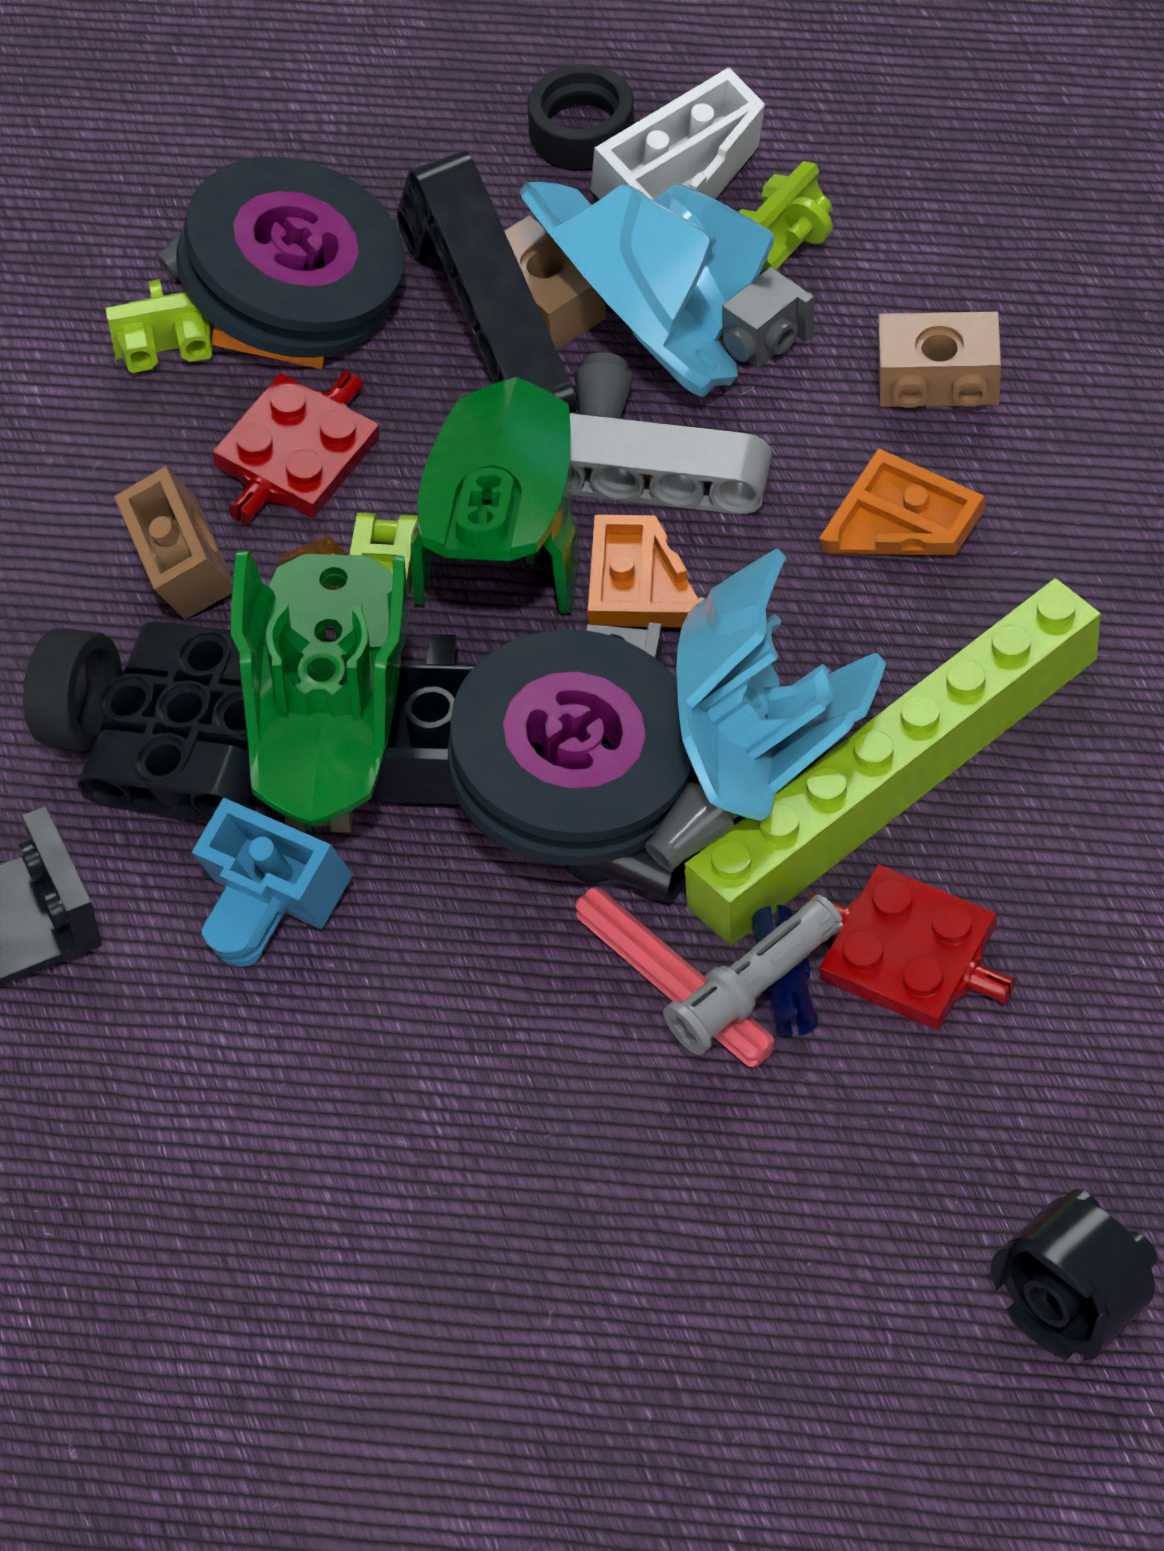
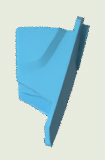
(660, 267)
(735, 716)

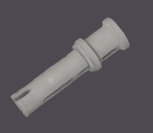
(732, 990)

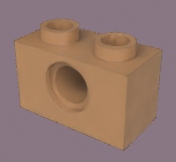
(559, 289)
(939, 359)
(175, 543)

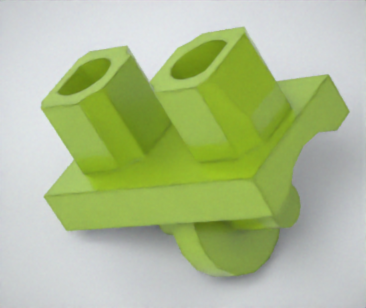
(793, 212)
(158, 326)

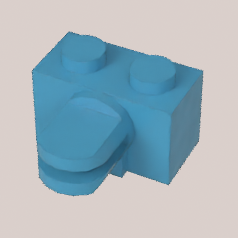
(265, 874)

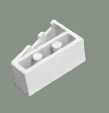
(688, 142)

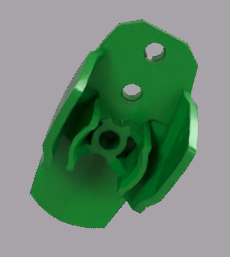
(500, 486)
(314, 706)

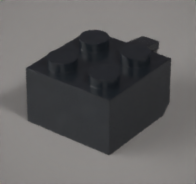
(420, 729)

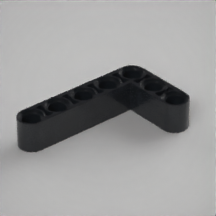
(451, 213)

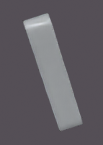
(668, 464)

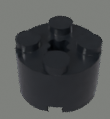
(1075, 1276)

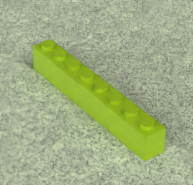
(893, 760)

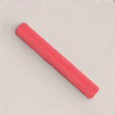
(665, 969)

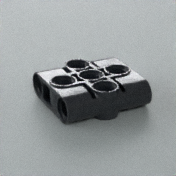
(172, 727)

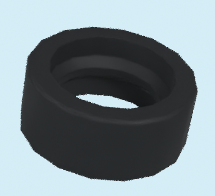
(570, 87)
(66, 686)

